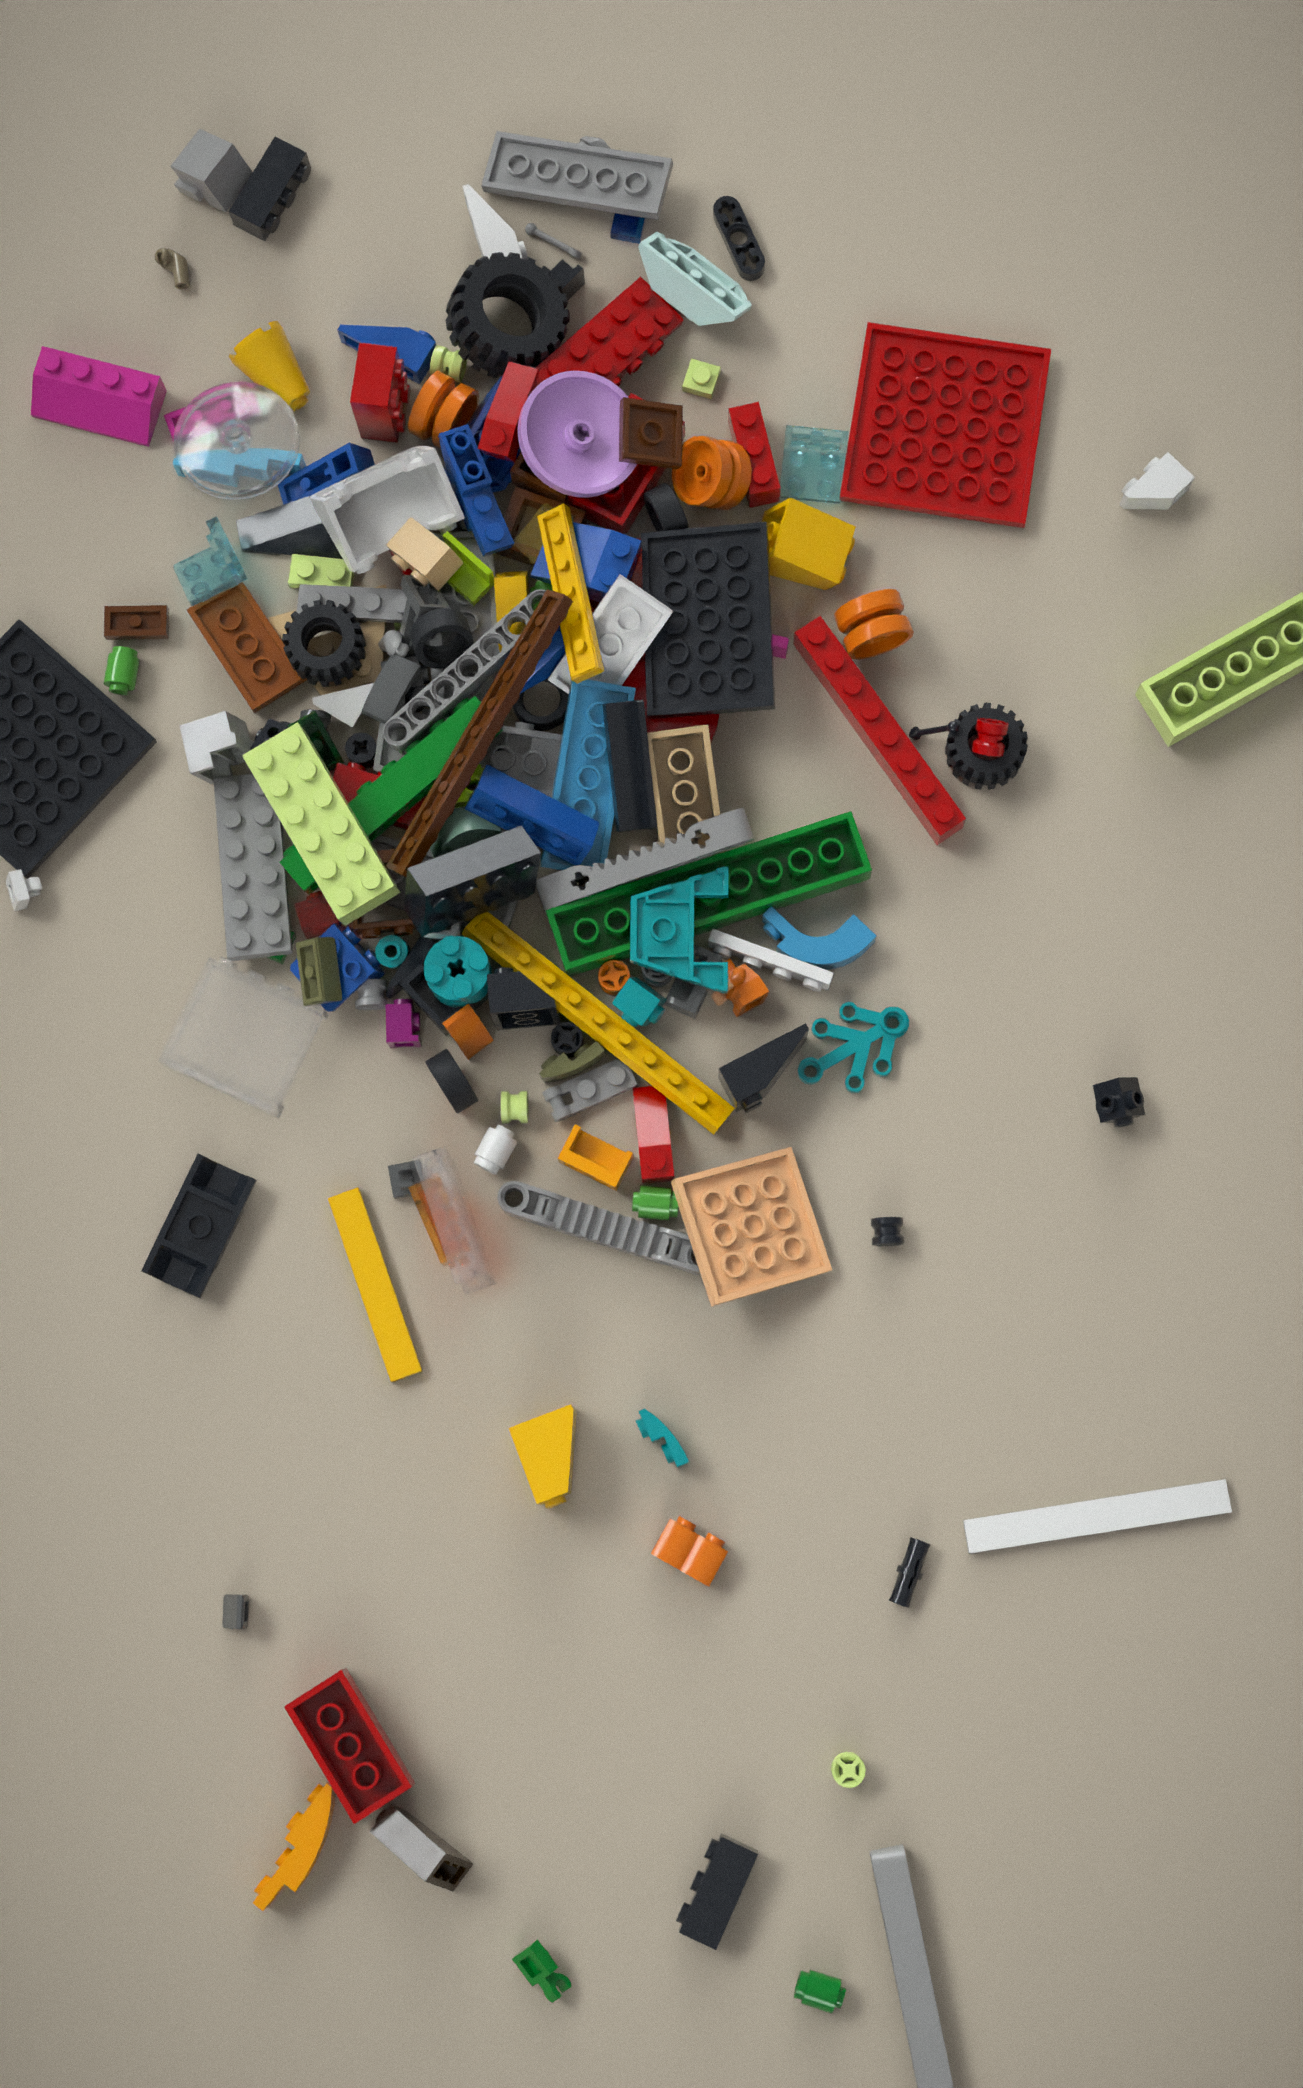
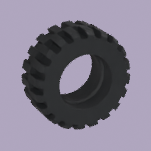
(525, 285)

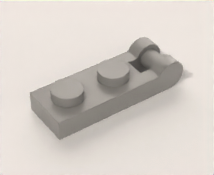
(590, 1089)

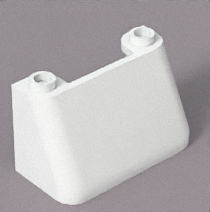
(378, 501)

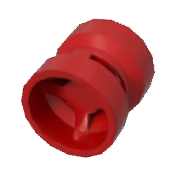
(990, 736)

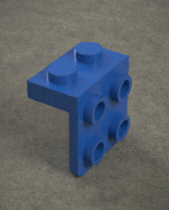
(354, 963)

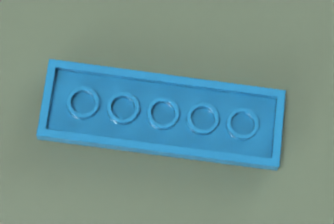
(583, 764)

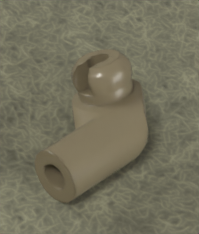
(175, 264)

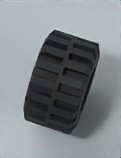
(319, 619)
(986, 771)

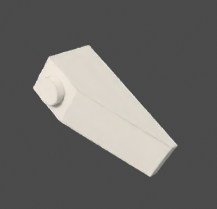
(490, 229)

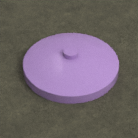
(573, 434)

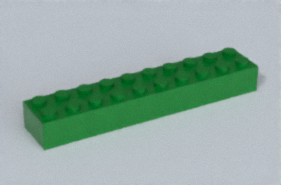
(760, 876)

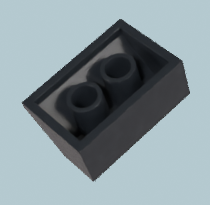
(519, 1002)

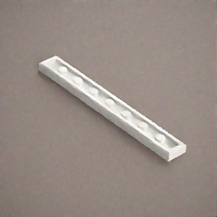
(1097, 1516)

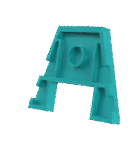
(665, 930)

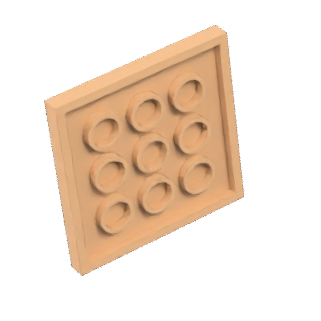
(751, 1226)

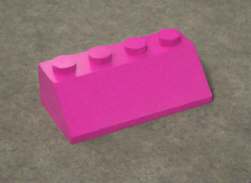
(96, 396)

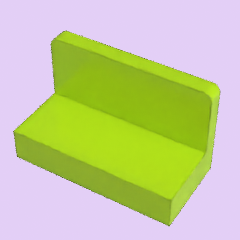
(473, 576)

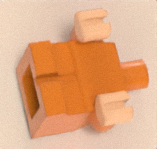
(744, 989)

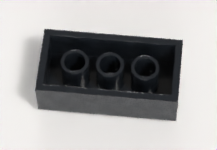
(471, 881)

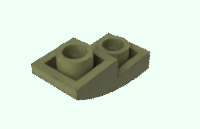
(562, 1067)

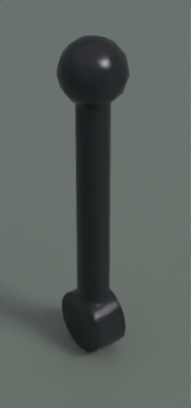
(915, 733)

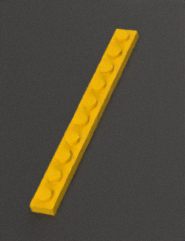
(601, 1023)

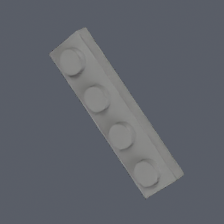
(364, 602)

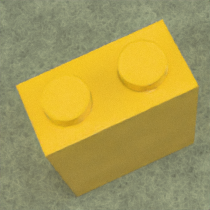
(807, 544)
(548, 1454)

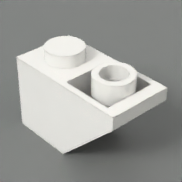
(1159, 487)

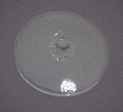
(236, 440)

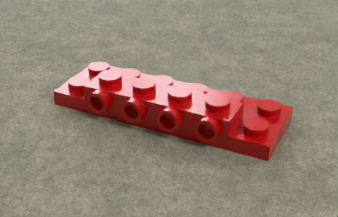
(617, 336)

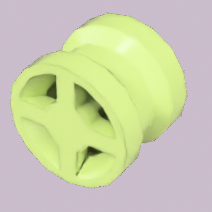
(514, 1107)
(851, 1773)

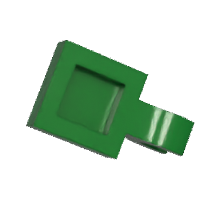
(539, 1968)

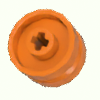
(441, 407)
(712, 473)
(873, 624)

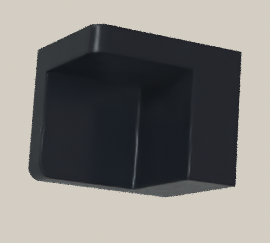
(569, 278)

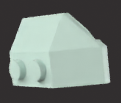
(691, 282)

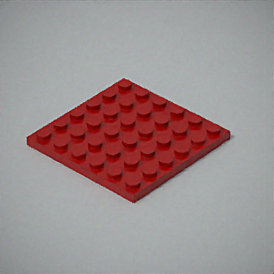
(945, 425)

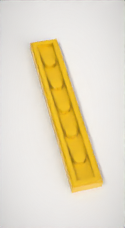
(568, 579)
(375, 1285)

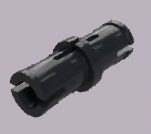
(909, 1572)

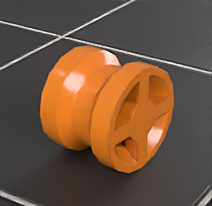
(612, 971)

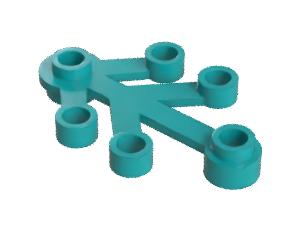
(858, 1043)

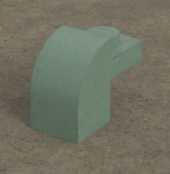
(461, 830)

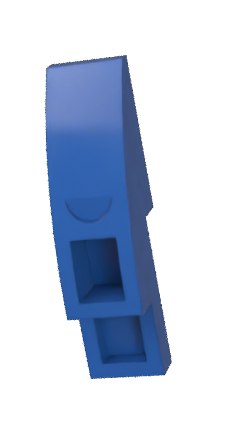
(473, 492)

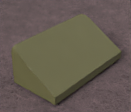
(318, 971)

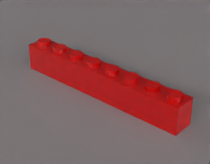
(878, 730)

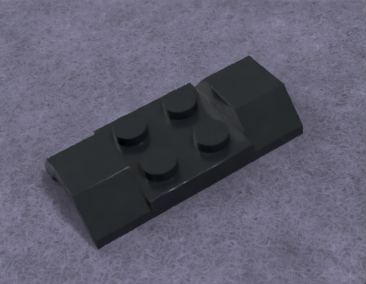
(199, 1226)

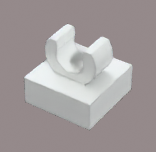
(21, 890)

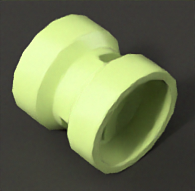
(448, 363)

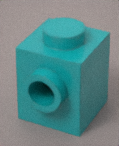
(639, 1003)

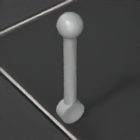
(531, 229)

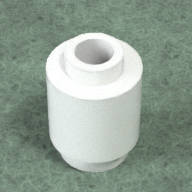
(495, 1149)

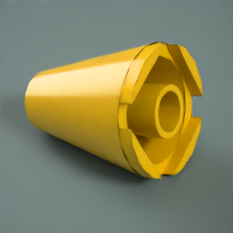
(271, 363)

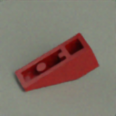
(501, 423)
(653, 1135)

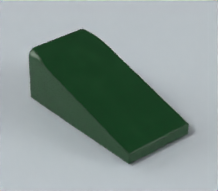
(321, 739)

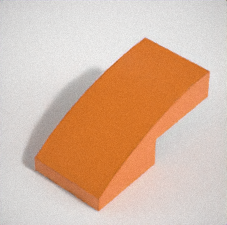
(468, 1031)

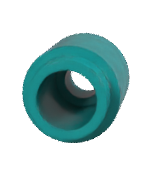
(402, 951)

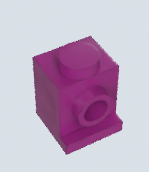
(402, 1024)

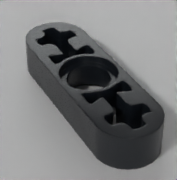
(739, 224)

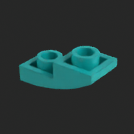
(652, 1427)

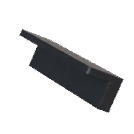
(629, 765)

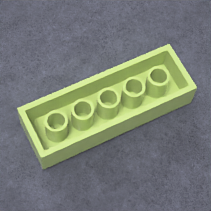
(1226, 673)
(321, 824)

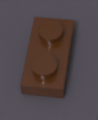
(136, 622)

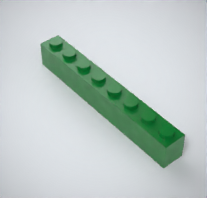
(398, 787)

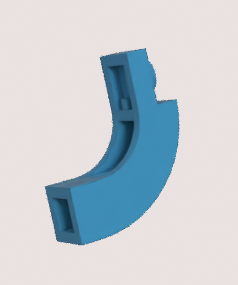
(824, 952)

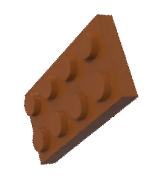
(246, 646)

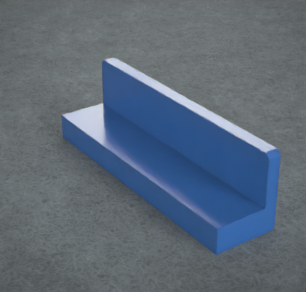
(545, 820)

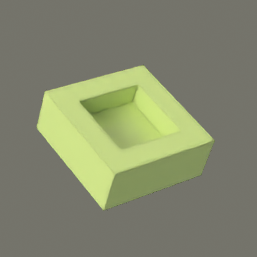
(701, 378)

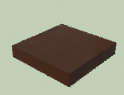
(650, 433)

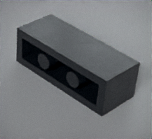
(270, 189)
(716, 1890)

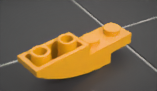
(308, 1837)

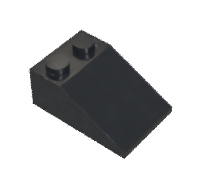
(755, 1073)

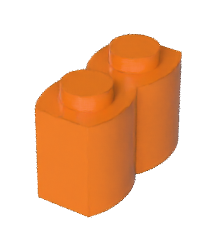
(689, 1551)

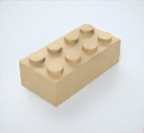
(682, 780)

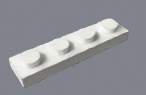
(782, 965)

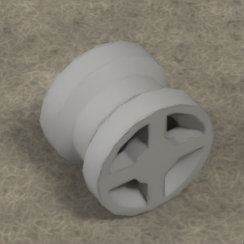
(371, 995)

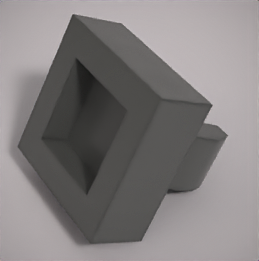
(402, 1177)

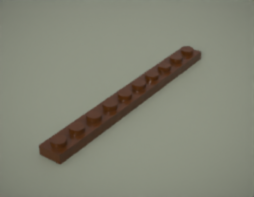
(480, 732)

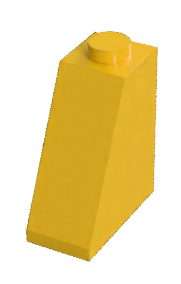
(509, 592)

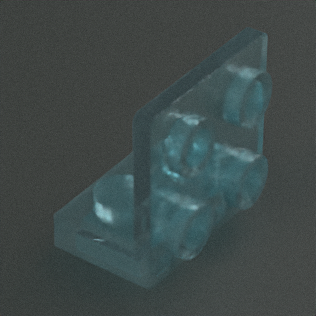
(813, 464)
(210, 569)

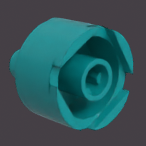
(450, 954)

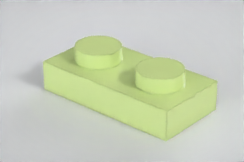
(319, 571)

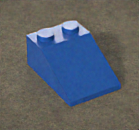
(602, 556)

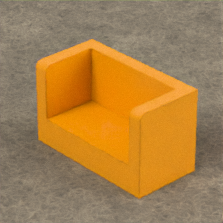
(595, 1158)

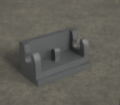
(686, 996)

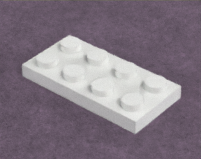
(625, 628)

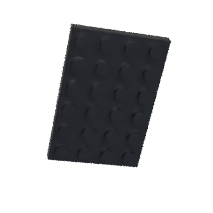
(719, 638)

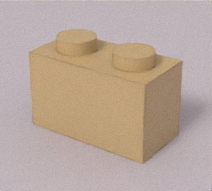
(424, 554)

